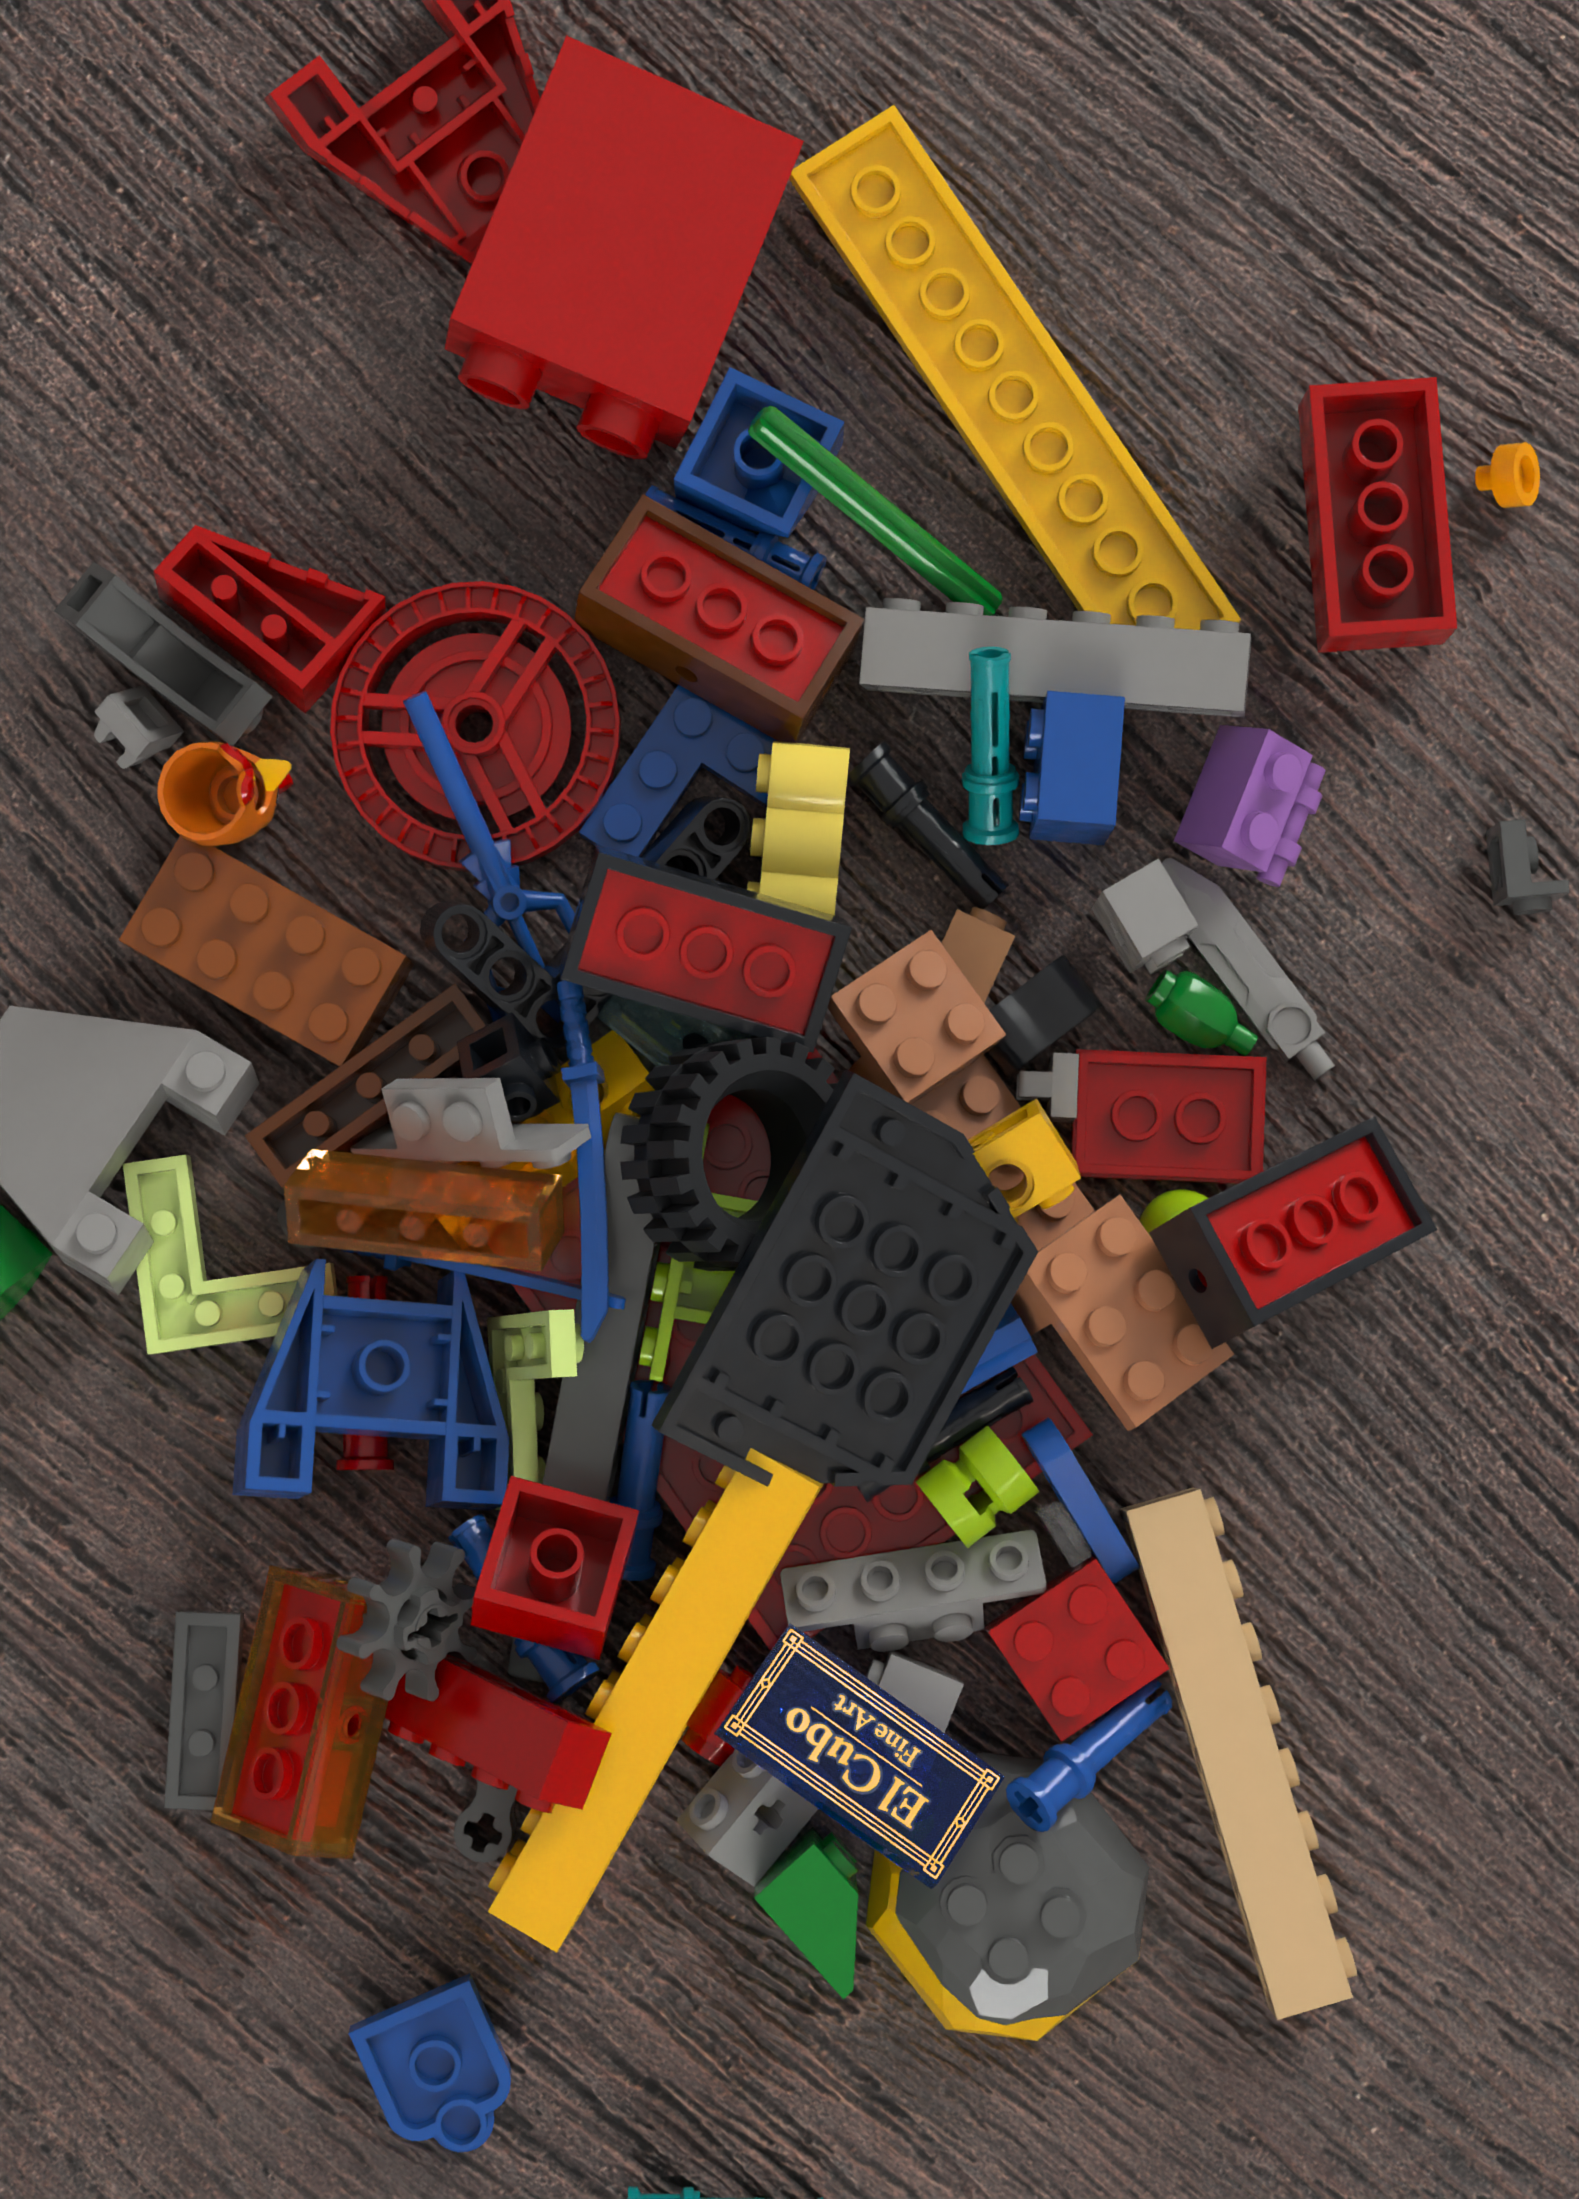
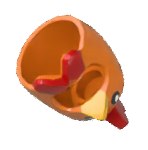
(220, 792)

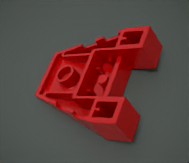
(437, 135)

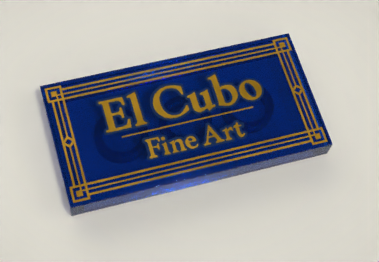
(860, 1756)

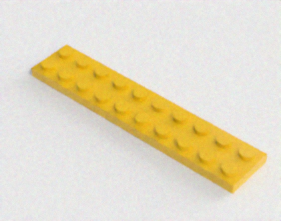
(1003, 379)

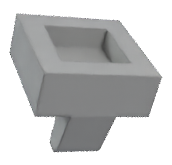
(137, 723)
(1055, 1087)

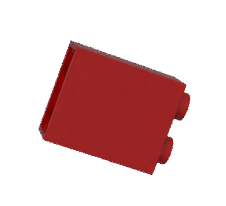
(618, 250)

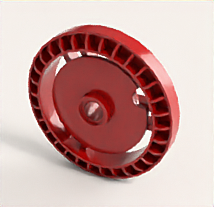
(467, 677)

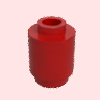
(710, 1713)

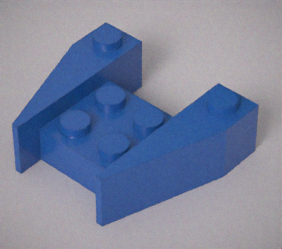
(380, 1374)

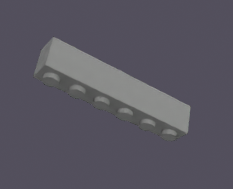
(1145, 663)

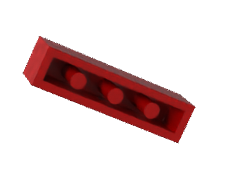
(504, 1734)

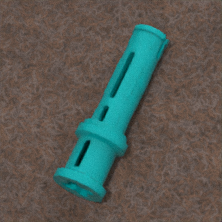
(990, 775)

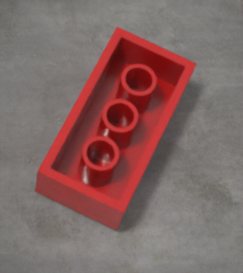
(1377, 515)

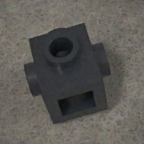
(521, 1062)

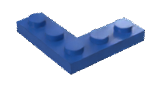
(664, 764)

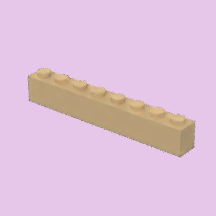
(1238, 1754)

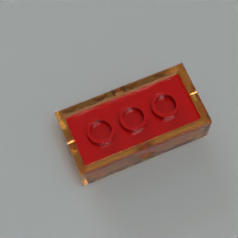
(302, 1722)

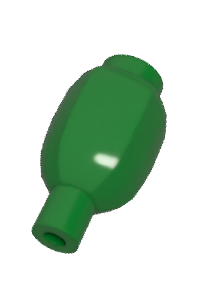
(1198, 1012)

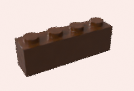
(350, 1099)

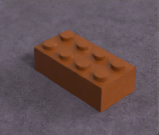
(266, 951)

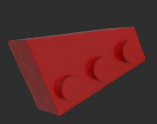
(267, 614)

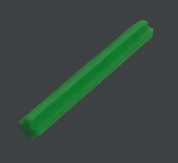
(871, 510)

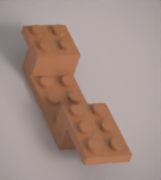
(1094, 1270)

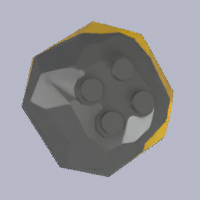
(1019, 1918)

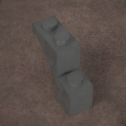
(163, 655)

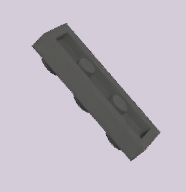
(202, 1704)

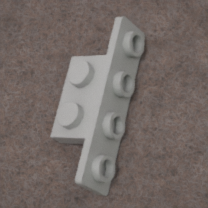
(465, 1122)
(914, 1590)

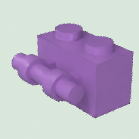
(1251, 802)

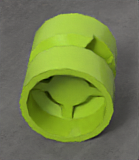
(997, 1473)

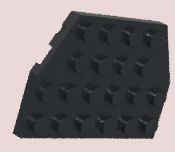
(854, 1302)

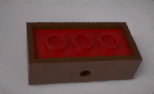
(717, 621)

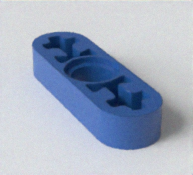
(1080, 1499)

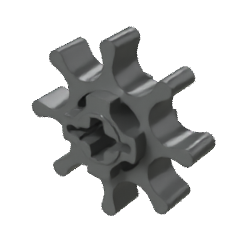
(411, 1620)

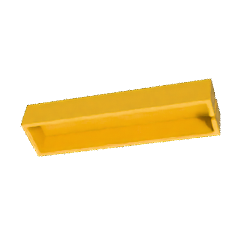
(647, 1706)

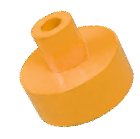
(1511, 476)

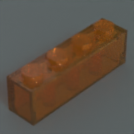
(425, 1209)

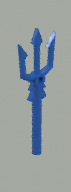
(488, 859)

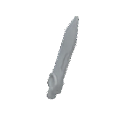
(1250, 971)

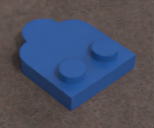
(436, 2066)

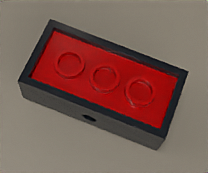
(704, 948)
(1292, 1231)

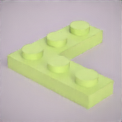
(175, 1297)
(519, 1352)

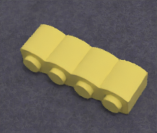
(801, 824)

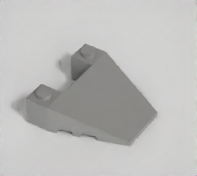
(76, 1107)

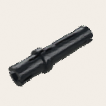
(970, 1414)

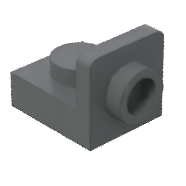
(1511, 863)

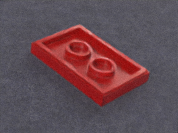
(1169, 1116)

